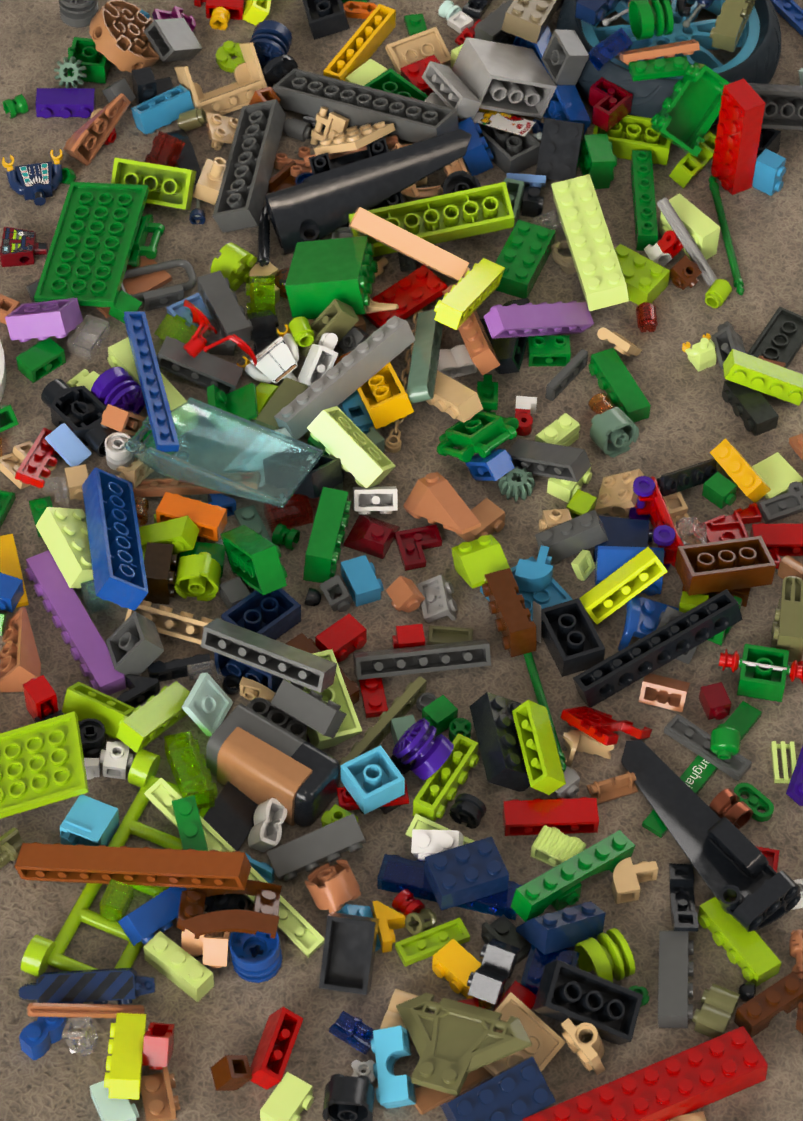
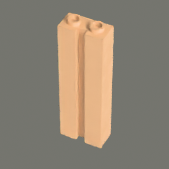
(409, 244)

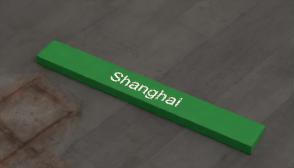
(700, 769)

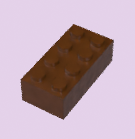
(725, 565)

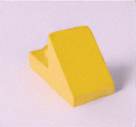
(388, 921)

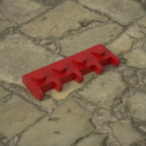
(36, 461)

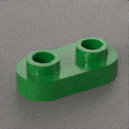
(755, 801)

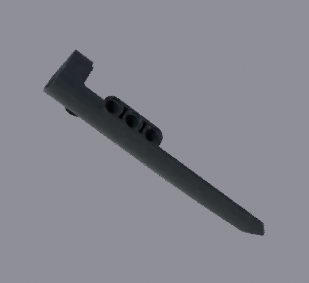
(328, 197)
(713, 844)

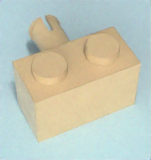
(210, 180)

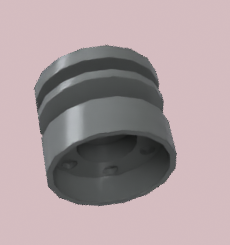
(78, 12)

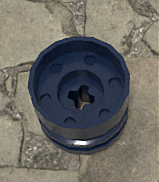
(270, 41)

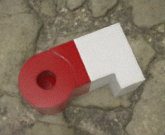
(664, 249)
(523, 409)

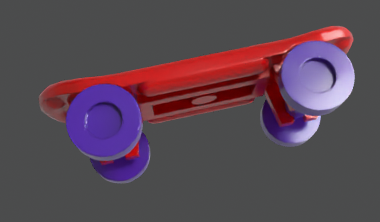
(652, 503)

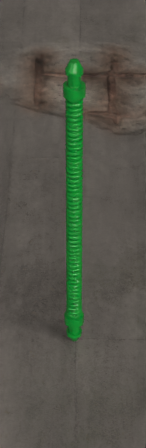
(738, 282)
(540, 696)

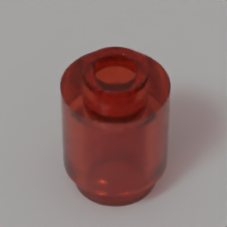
(646, 317)

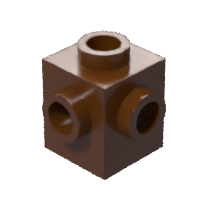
(685, 273)

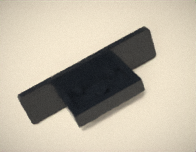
(686, 477)

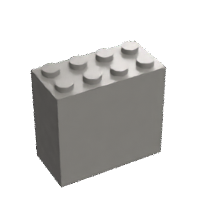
(505, 77)

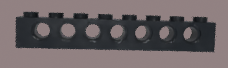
(657, 648)

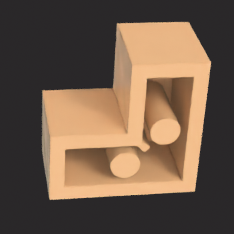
(212, 946)

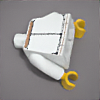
(275, 360)

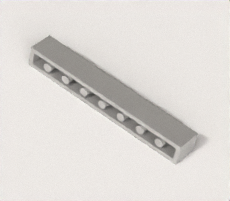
(346, 376)

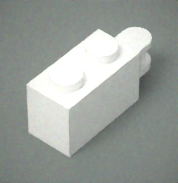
(319, 359)

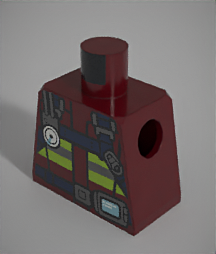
(20, 247)

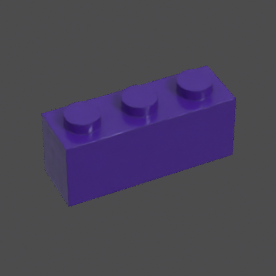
(65, 102)

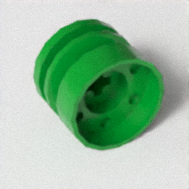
(650, 18)

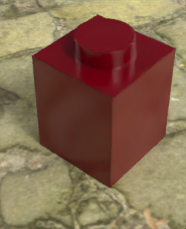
(715, 701)

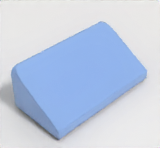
(68, 445)

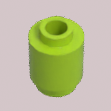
(718, 293)
(301, 331)

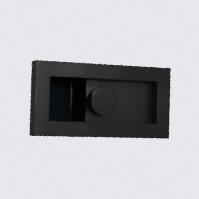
(139, 690)

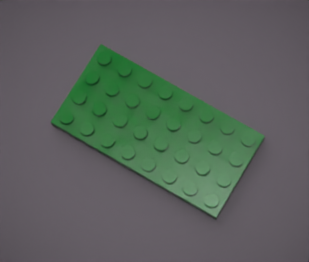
(92, 243)

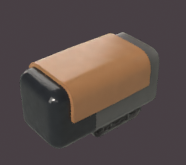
(273, 762)

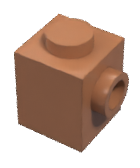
(405, 595)

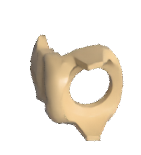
(579, 741)

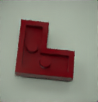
(413, 542)

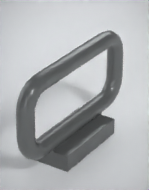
(163, 296)

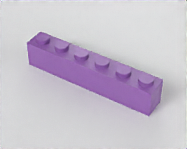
(538, 319)

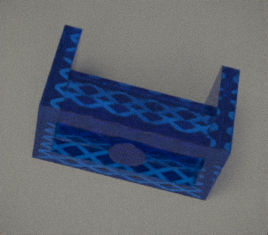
(609, 48)

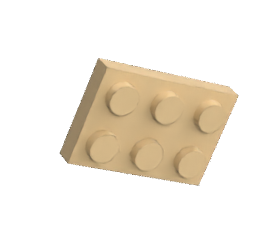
(417, 48)

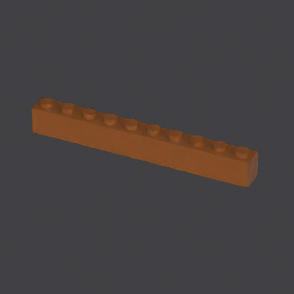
(133, 866)

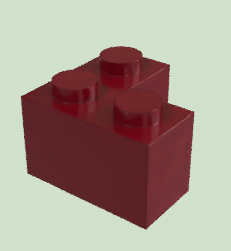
(611, 106)

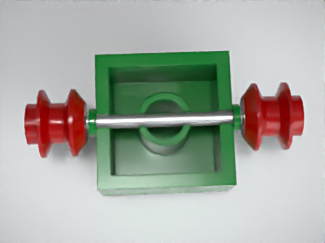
(762, 671)

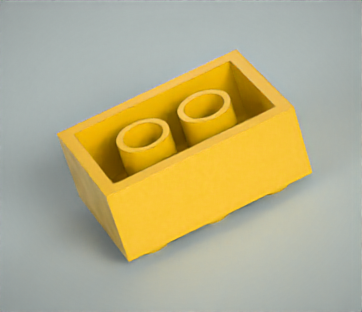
(385, 397)

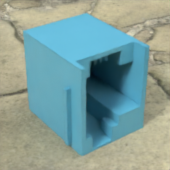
(89, 823)

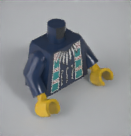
(35, 180)

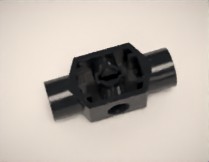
(79, 411)

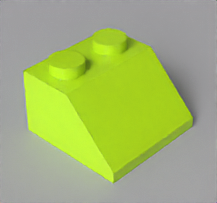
(478, 558)

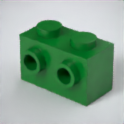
(548, 350)

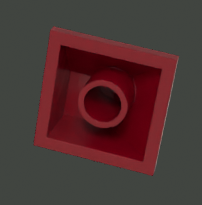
(371, 536)

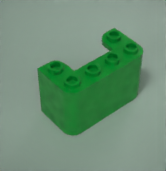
(690, 108)

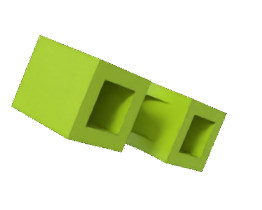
(691, 165)

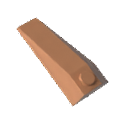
(92, 135)
(440, 503)
(19, 654)

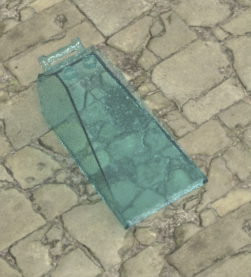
(228, 454)

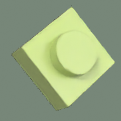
(583, 565)

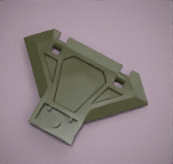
(457, 1040)

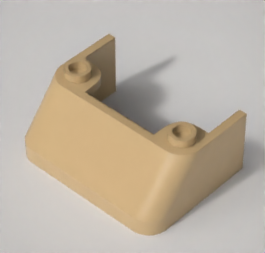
(232, 96)

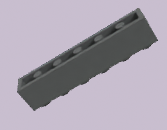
(268, 655)
(422, 659)

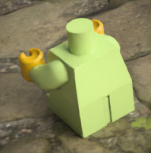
(702, 353)

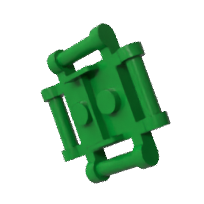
(146, 226)
(477, 435)

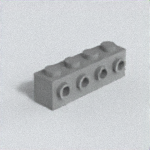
(451, 90)

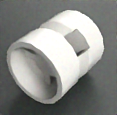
(116, 452)

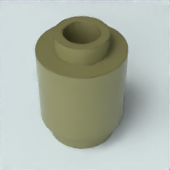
(192, 119)

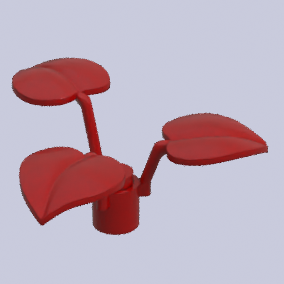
(198, 342)

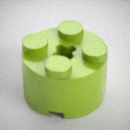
(234, 264)
(198, 576)

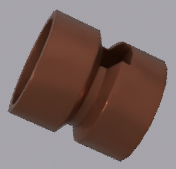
(727, 805)

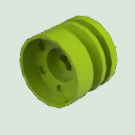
(607, 956)

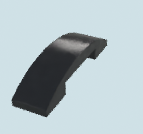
(187, 157)
(682, 897)

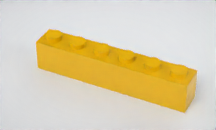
(362, 43)

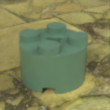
(617, 428)

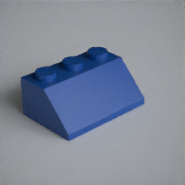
(613, 557)

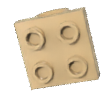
(617, 494)
(587, 1042)

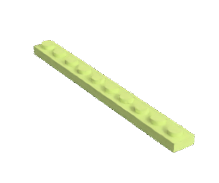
(290, 921)

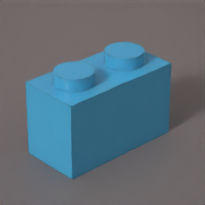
(769, 172)
(361, 580)

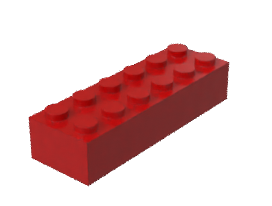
(737, 136)

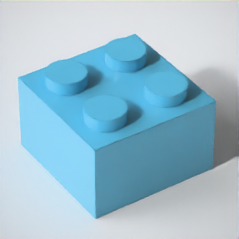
(372, 779)

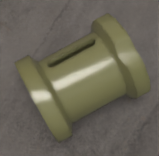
(420, 917)

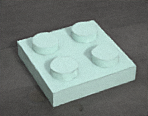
(207, 704)

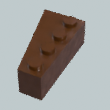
(510, 613)

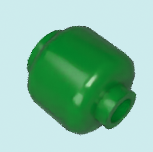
(725, 741)

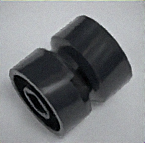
(92, 737)

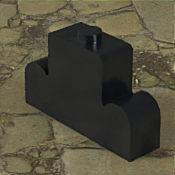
(508, 350)

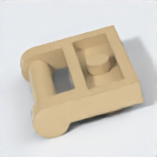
(621, 344)

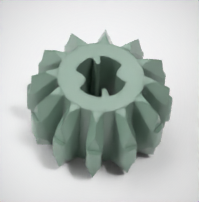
(69, 80)
(517, 484)

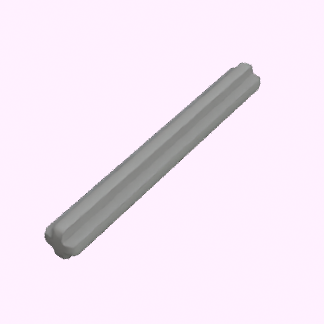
(686, 240)

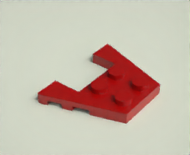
(733, 527)
(601, 725)

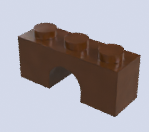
(761, 1009)

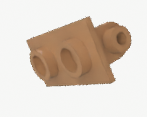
(613, 787)

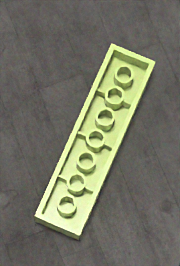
(589, 242)

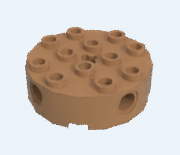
(121, 36)

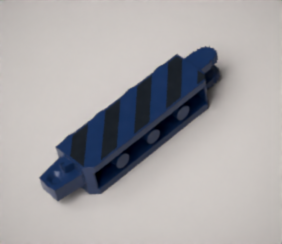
(89, 986)

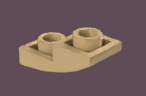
(251, 689)

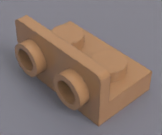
(158, 1097)

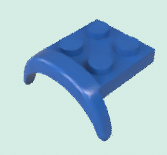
(641, 619)

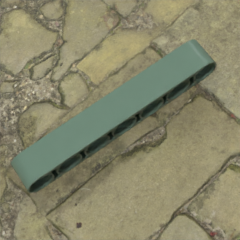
(424, 357)

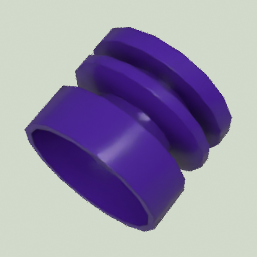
(119, 389)
(424, 750)

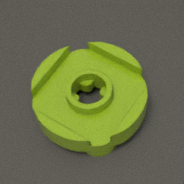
(224, 55)

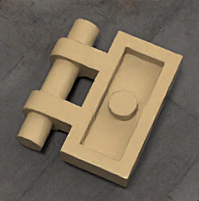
(334, 124)

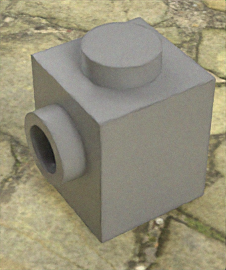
(571, 787)

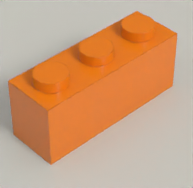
(208, 517)

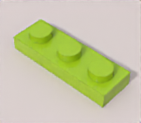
(431, 941)

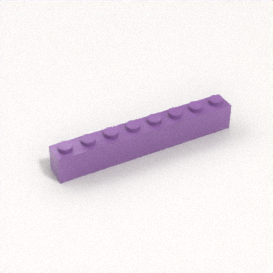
(75, 624)

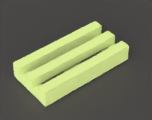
(791, 746)

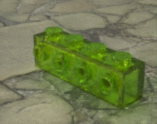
(189, 768)

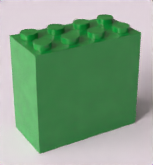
(331, 271)

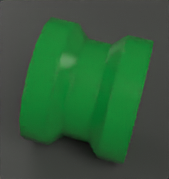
(459, 725)

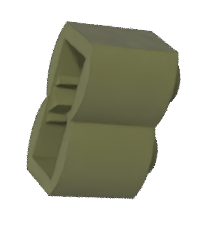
(716, 1011)

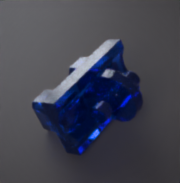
(353, 1032)

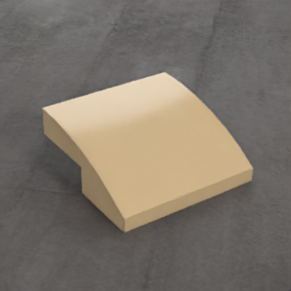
(11, 462)

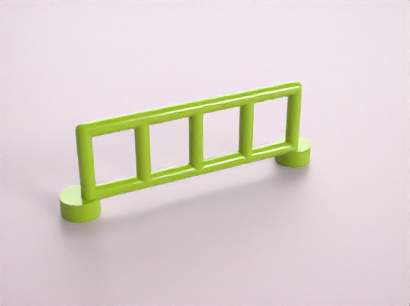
(45, 952)

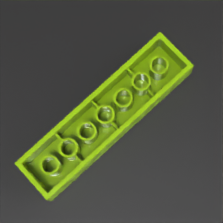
(448, 215)

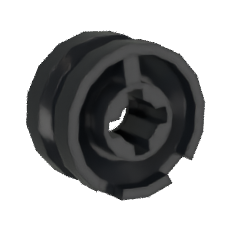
(468, 810)

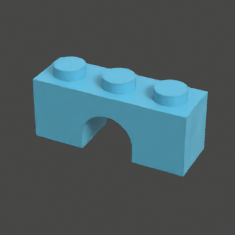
(388, 1047)

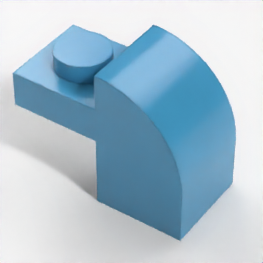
(535, 575)

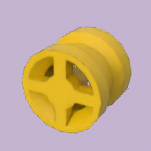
(219, 18)

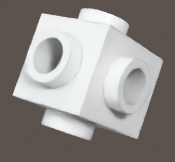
(116, 760)

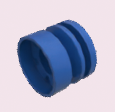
(255, 956)

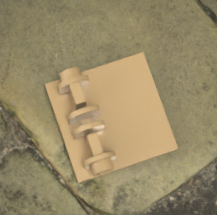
(220, 129)

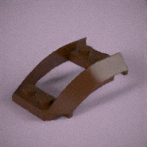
(262, 919)

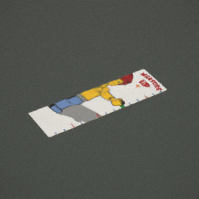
(493, 118)

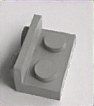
(438, 599)

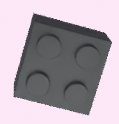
(565, 57)
(134, 645)

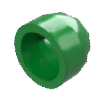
(68, 176)

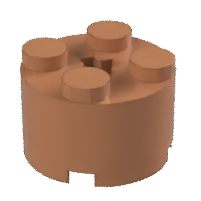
(332, 885)

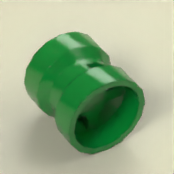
(15, 106)
(285, 536)

